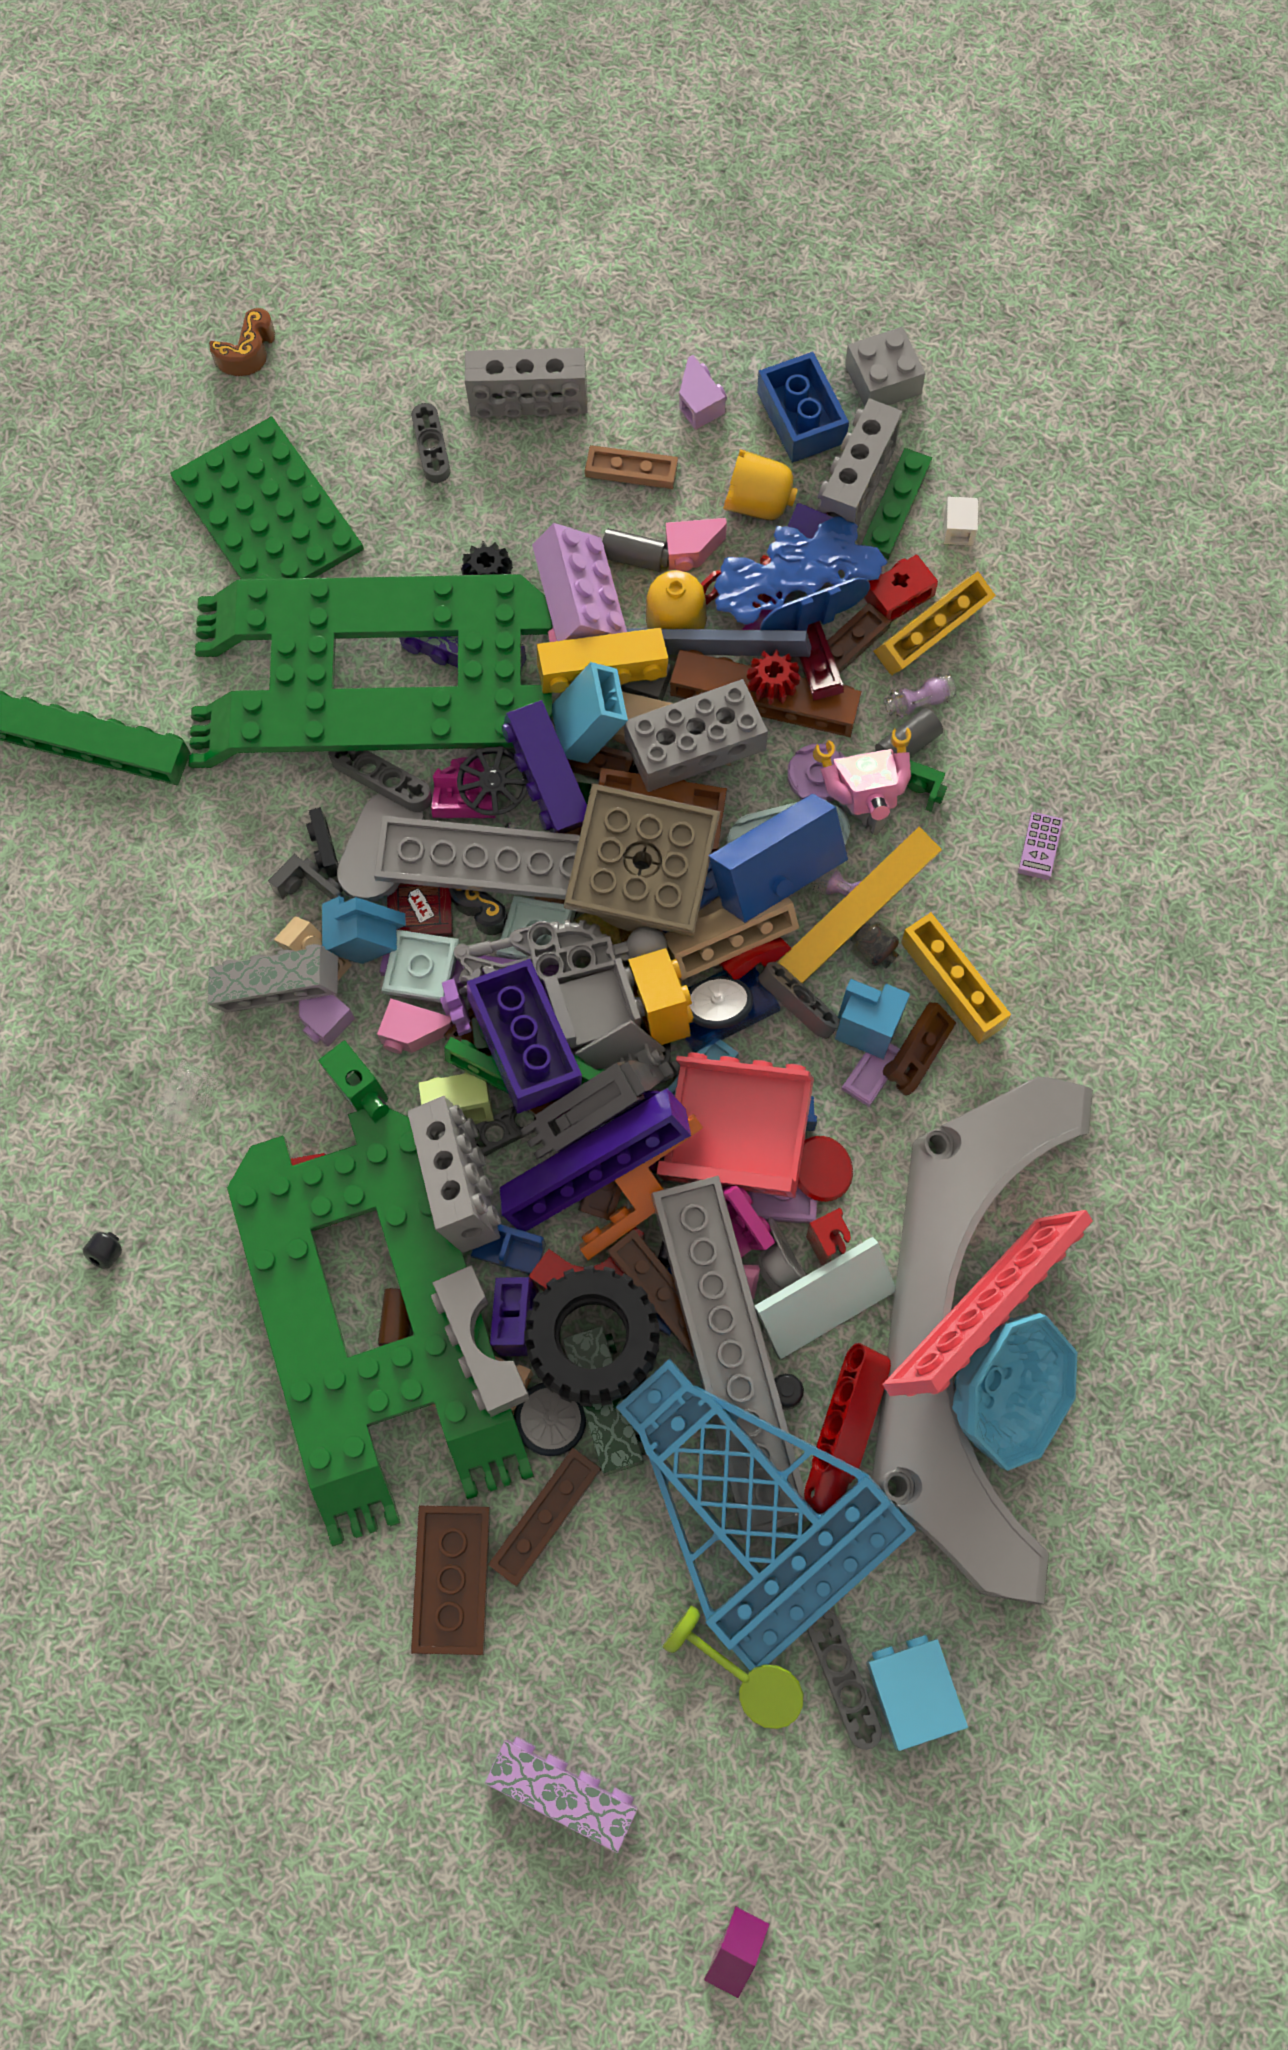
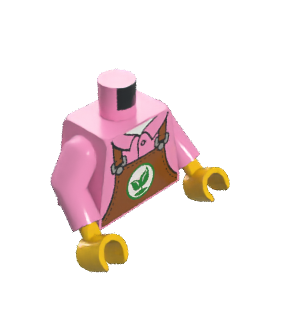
(867, 780)

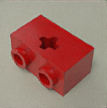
(902, 588)

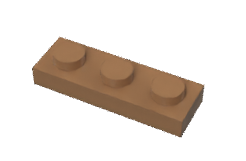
(631, 467)

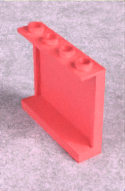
(750, 1123)

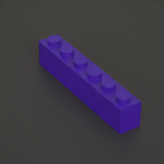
(594, 1161)

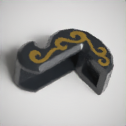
(487, 911)

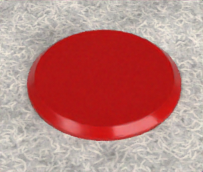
(824, 1169)

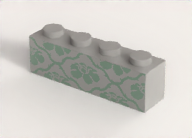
(273, 979)

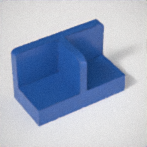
(513, 1250)

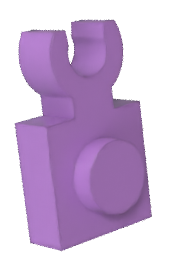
(455, 1006)

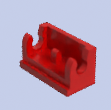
(825, 1236)

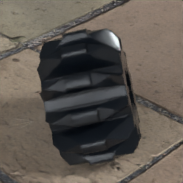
(491, 557)

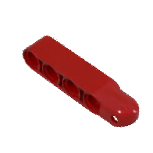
(847, 1424)

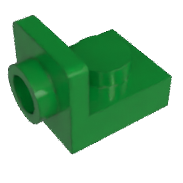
(927, 780)

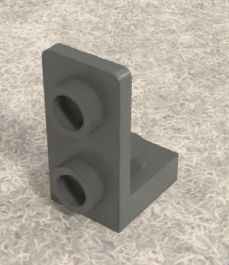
(290, 875)

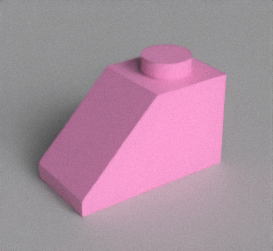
(693, 542)
(411, 1027)

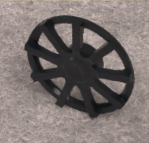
(491, 781)

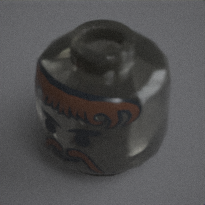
(875, 945)

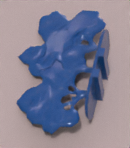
(802, 566)

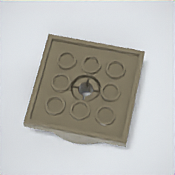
(637, 827)

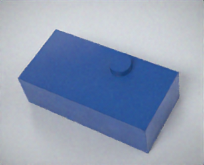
(778, 857)

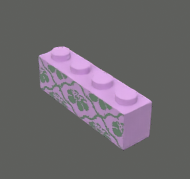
(561, 1794)

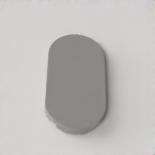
(358, 861)

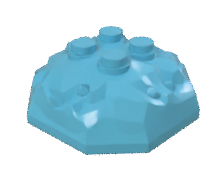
(1017, 1390)

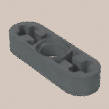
(423, 434)
(799, 1000)

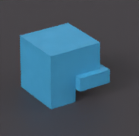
(359, 929)
(870, 1017)

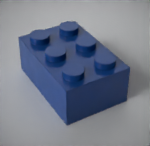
(802, 406)

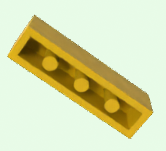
(934, 623)
(634, 654)
(955, 978)

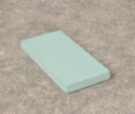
(826, 1298)

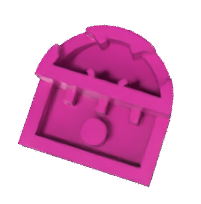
(446, 797)
(750, 1230)

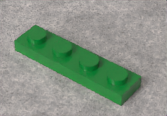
(897, 501)

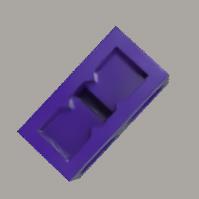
(510, 1307)

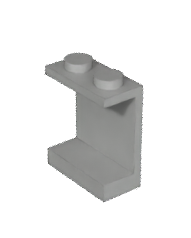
(594, 1004)

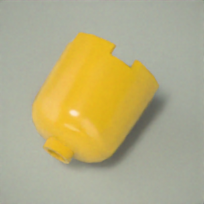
(760, 487)
(676, 602)

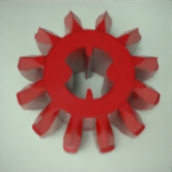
(780, 667)

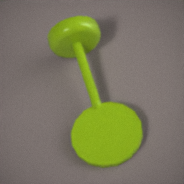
(767, 1692)

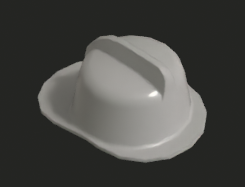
(779, 1263)

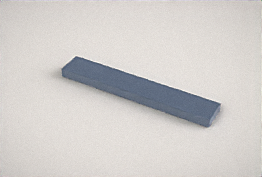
(736, 642)

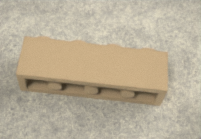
(725, 936)

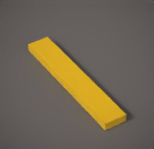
(860, 905)

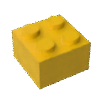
(662, 996)

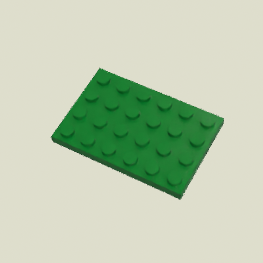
(266, 507)

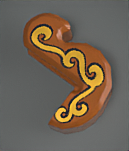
(250, 352)

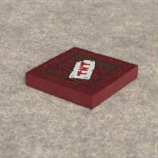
(425, 909)

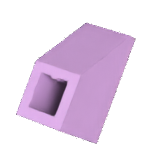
(699, 395)

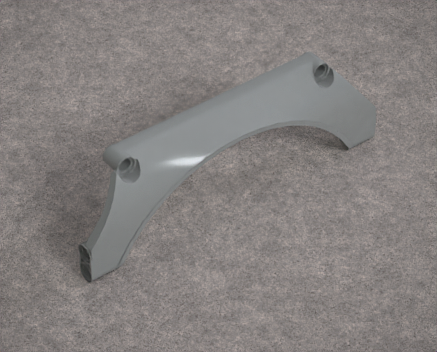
(920, 1434)

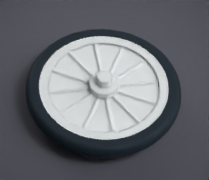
(720, 1002)

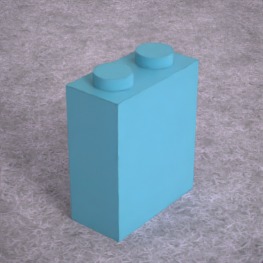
(589, 712)
(916, 1693)

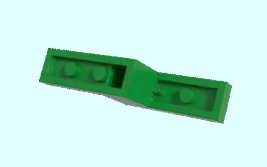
(468, 1058)

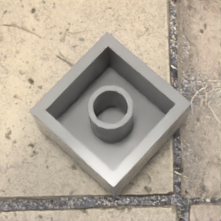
(885, 367)

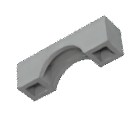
(497, 1381)

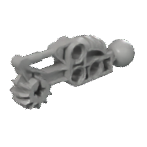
(566, 946)

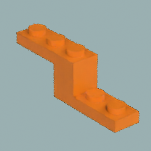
(637, 1187)

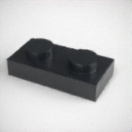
(319, 832)

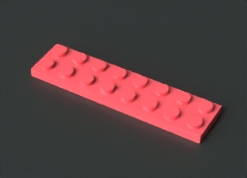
(987, 1305)

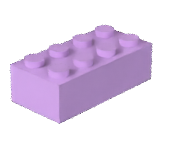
(577, 584)

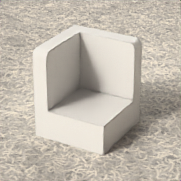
(960, 520)

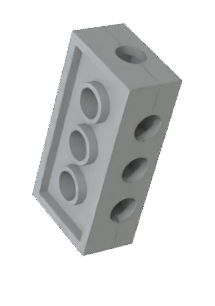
(550, 373)
(861, 463)
(695, 735)
(454, 1174)

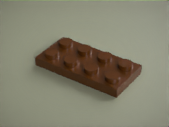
(451, 1580)

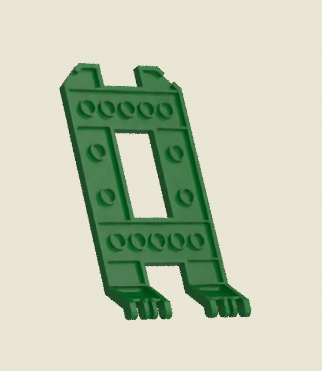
(308, 616)
(325, 1390)

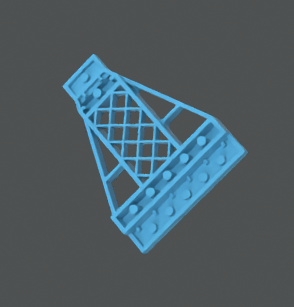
(809, 1571)

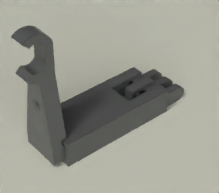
(595, 1104)

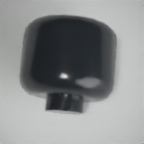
(102, 1249)
(789, 1390)

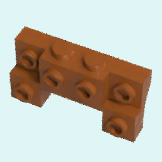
(681, 791)

